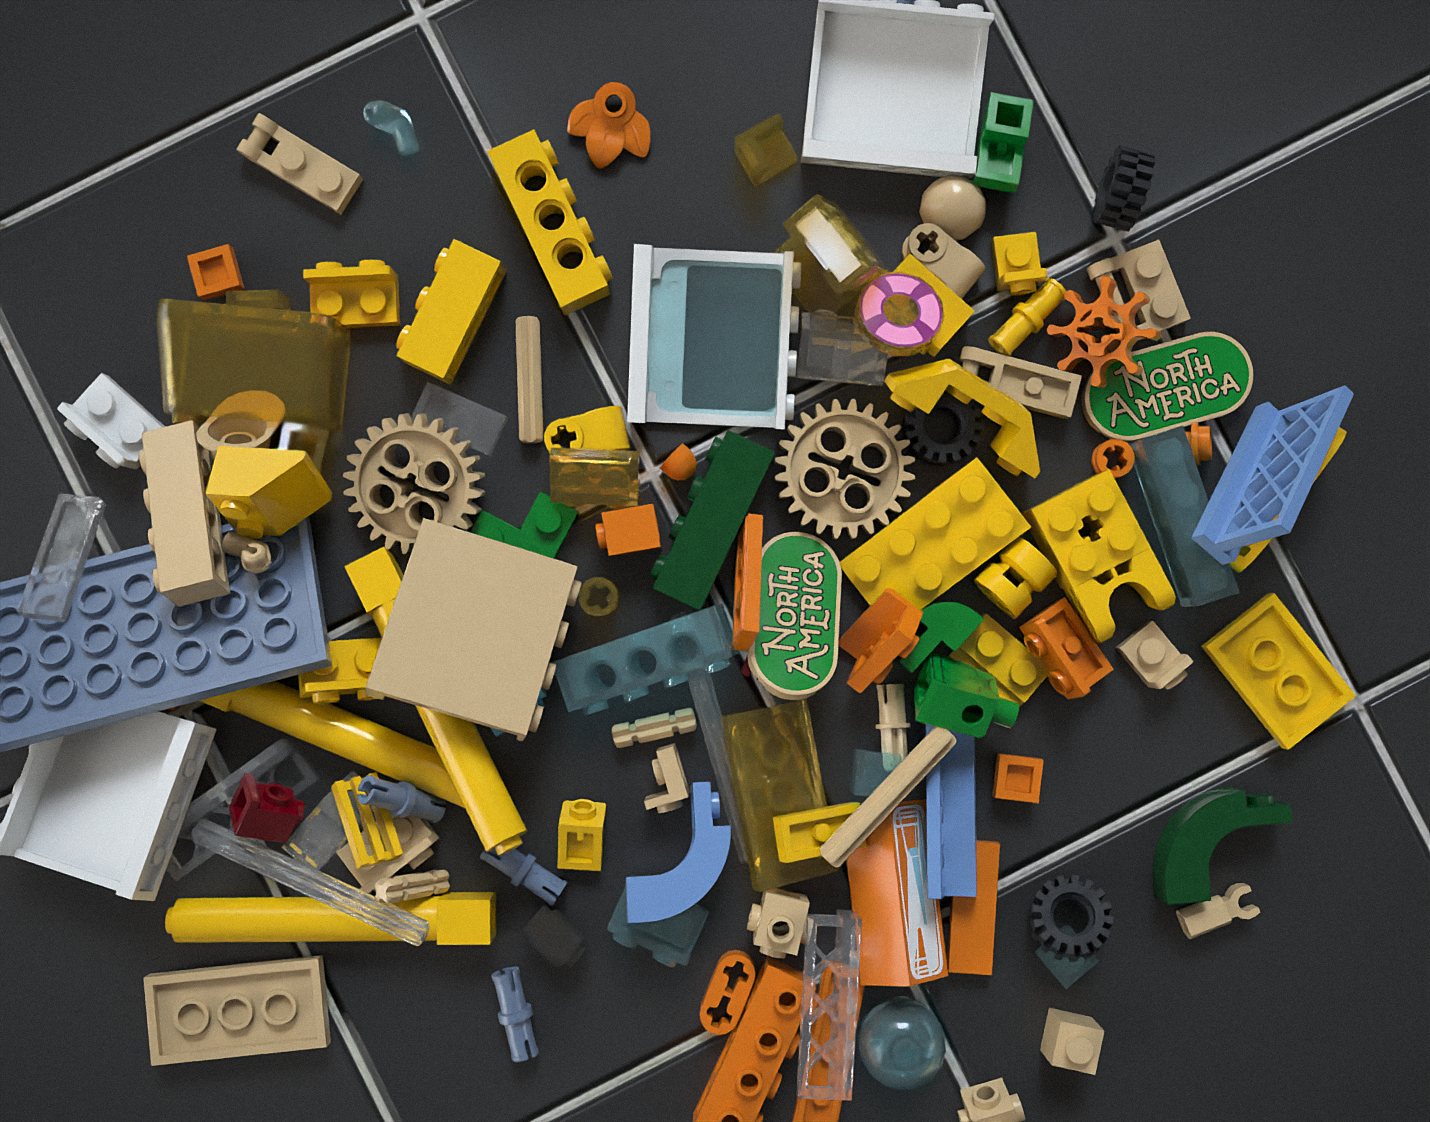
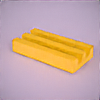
(390, 839)

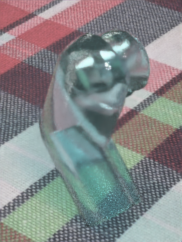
(394, 121)

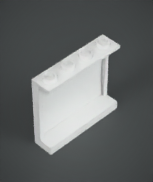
(896, 86)
(108, 801)

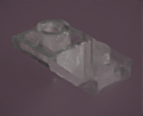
(321, 832)

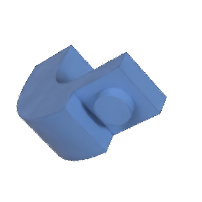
(679, 889)

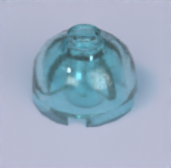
(901, 1043)

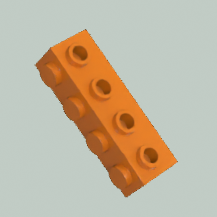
(756, 1048)

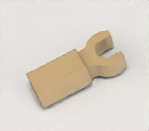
(1218, 912)

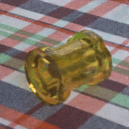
(586, 595)

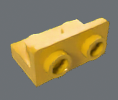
(355, 294)
(349, 672)

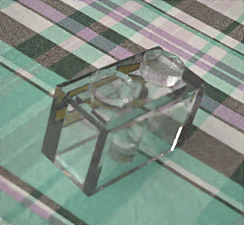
(836, 351)

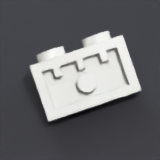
(110, 421)

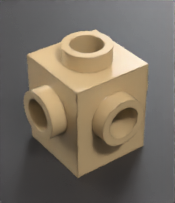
(774, 907)
(990, 1103)

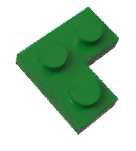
(541, 532)

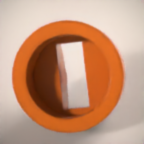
(680, 464)

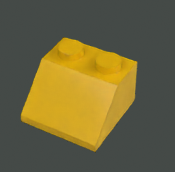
(265, 489)

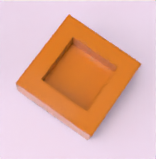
(215, 272)
(1017, 778)

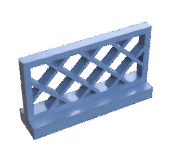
(1270, 473)

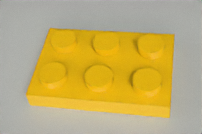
(1278, 671)

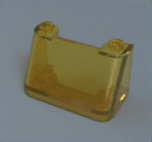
(251, 364)

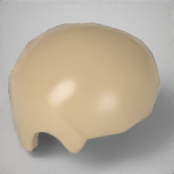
(954, 206)

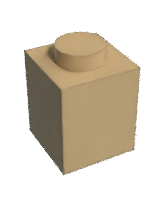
(1072, 1041)

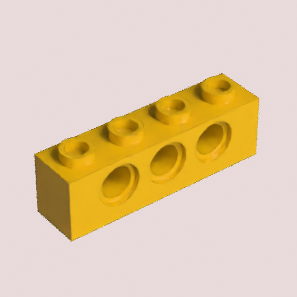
(515, 164)

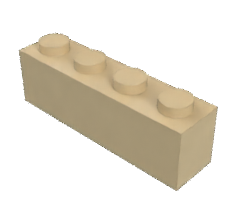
(184, 520)

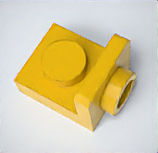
(1017, 263)
(581, 835)

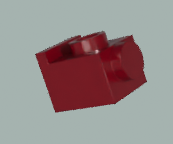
(264, 810)

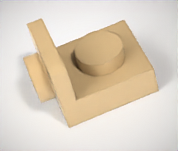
(1154, 657)
(668, 770)

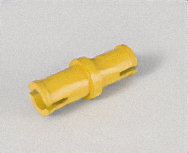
(1027, 317)

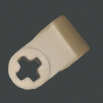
(945, 258)

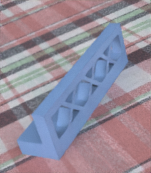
(952, 821)

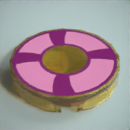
(899, 313)

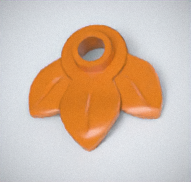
(608, 131)

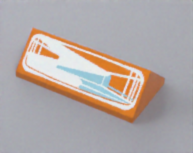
(890, 893)

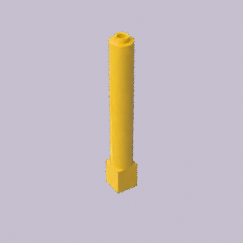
(343, 735)
(456, 739)
(452, 920)

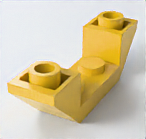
(925, 385)

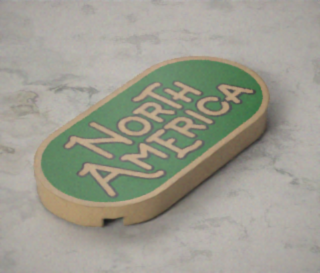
(1179, 385)
(797, 616)

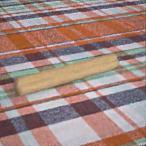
(887, 796)

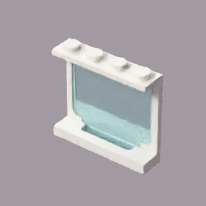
(712, 337)

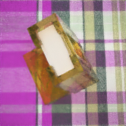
(832, 256)

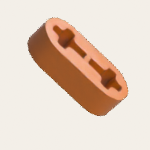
(737, 995)

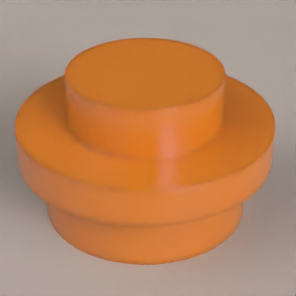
(1200, 442)

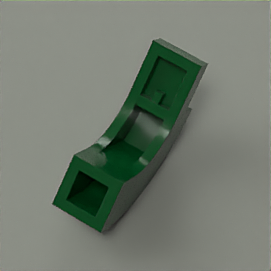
(1195, 830)

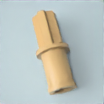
(892, 719)

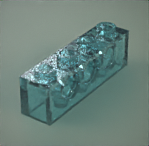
(580, 672)

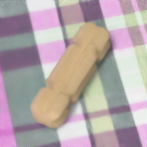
(654, 727)
(412, 886)

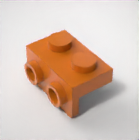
(879, 637)
(1065, 649)

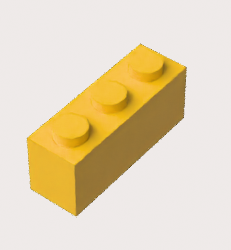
(450, 311)

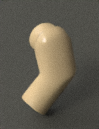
(253, 553)

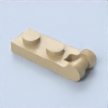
(301, 164)
(1029, 383)

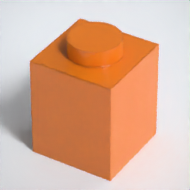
(629, 531)

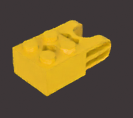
(1099, 563)

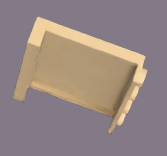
(474, 629)

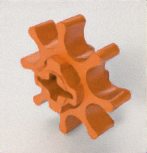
(1111, 347)

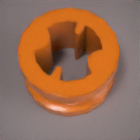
(1125, 456)

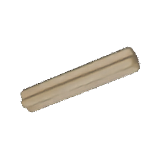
(529, 379)

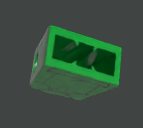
(960, 697)

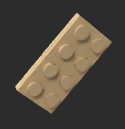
(237, 1010)

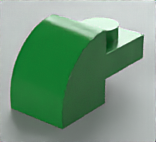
(1002, 142)
(943, 624)

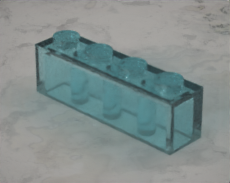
(1176, 506)

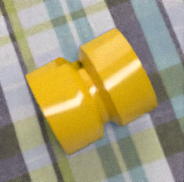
(1026, 566)

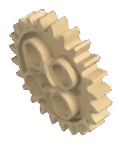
(858, 432)
(426, 448)

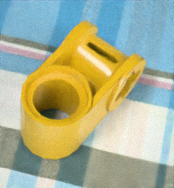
(595, 429)

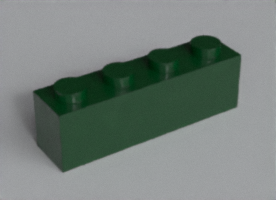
(713, 519)

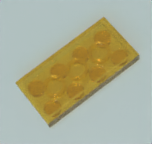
(774, 776)

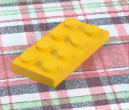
(937, 539)

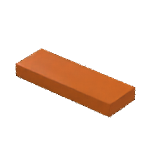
(747, 582)
(973, 918)

